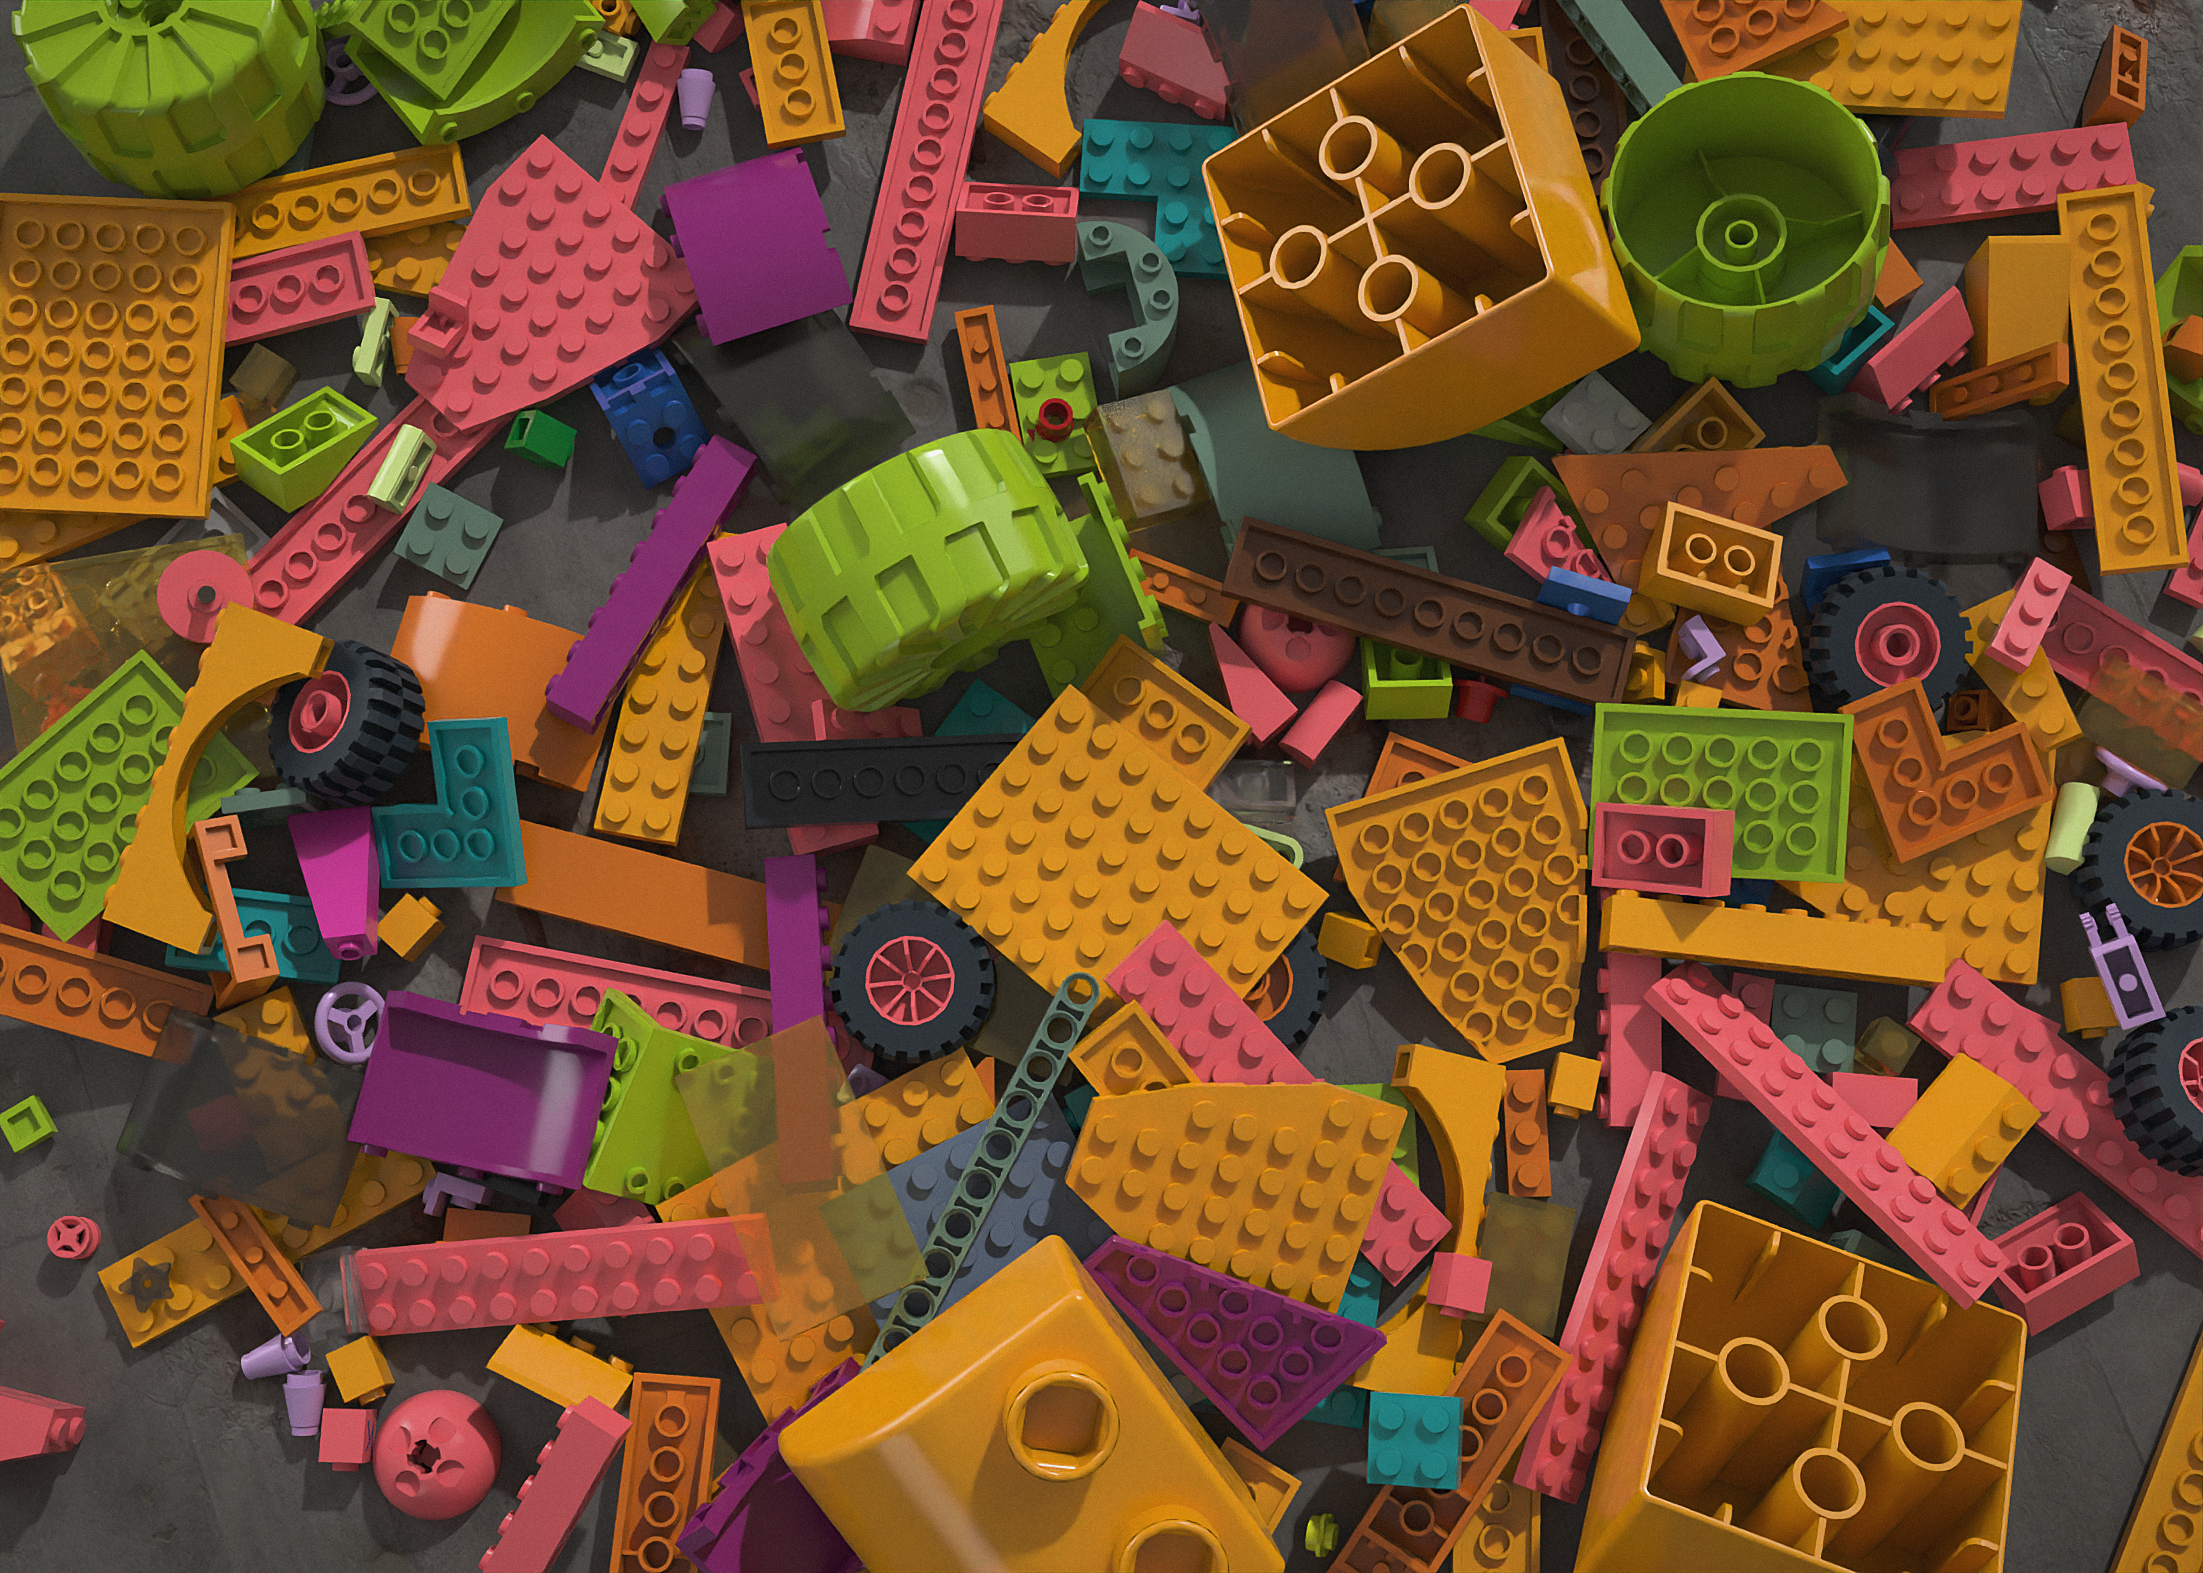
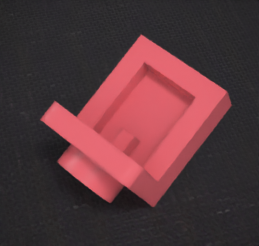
(441, 324)

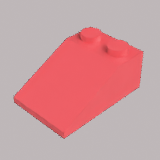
(871, 28)
(1663, 849)

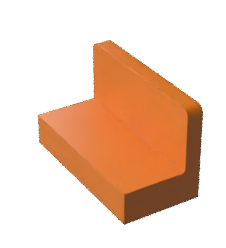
(477, 1224)

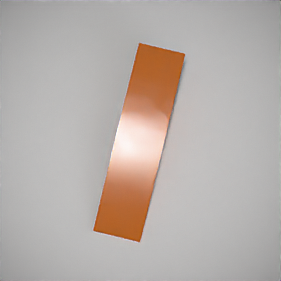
(645, 897)
(1503, 1392)
(664, 1470)

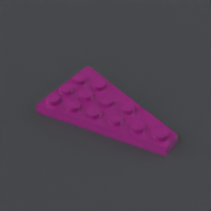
(1240, 1344)

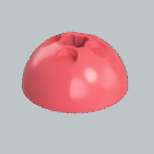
(1289, 653)
(460, 1451)

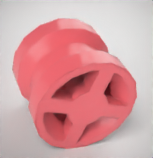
(64, 1237)

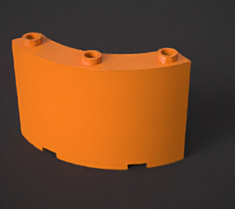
(497, 665)

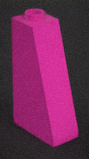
(341, 876)

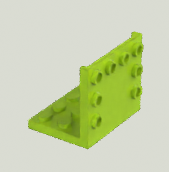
(422, 37)
(1108, 602)
(644, 1131)

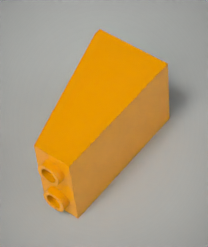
(2018, 299)

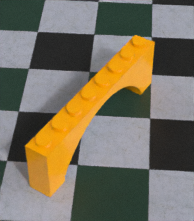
(1032, 104)
(157, 879)
(1460, 1109)

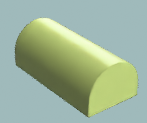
(402, 469)
(2070, 823)

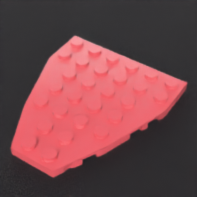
(554, 293)

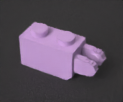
(2123, 972)

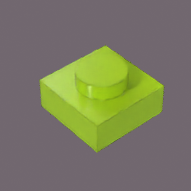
(27, 1124)

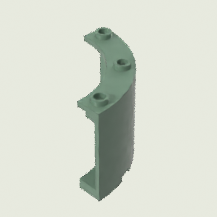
(1265, 473)

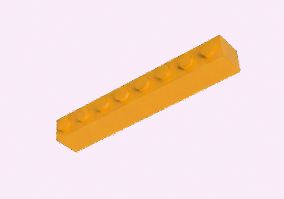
(1773, 940)

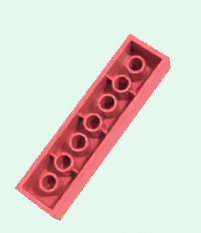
(773, 666)

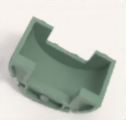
(1121, 257)

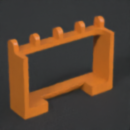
(249, 959)

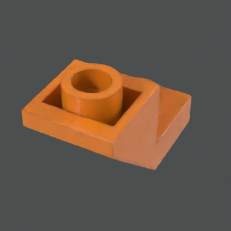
(1977, 711)

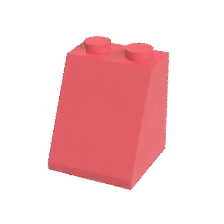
(37, 1425)

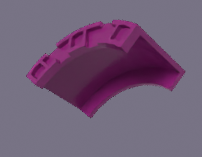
(755, 245)
(483, 1092)
(765, 1513)

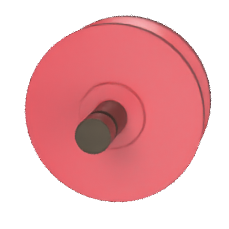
(196, 591)

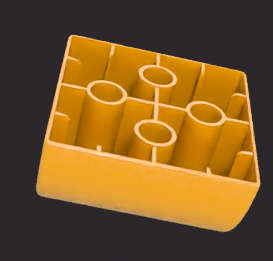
(1418, 245)
(1804, 1416)
(1026, 1444)

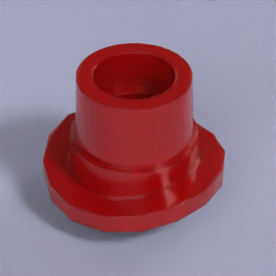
(1056, 433)
(1477, 698)

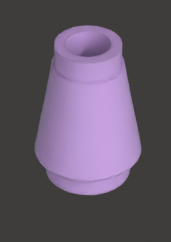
(695, 97)
(277, 1356)
(305, 1400)

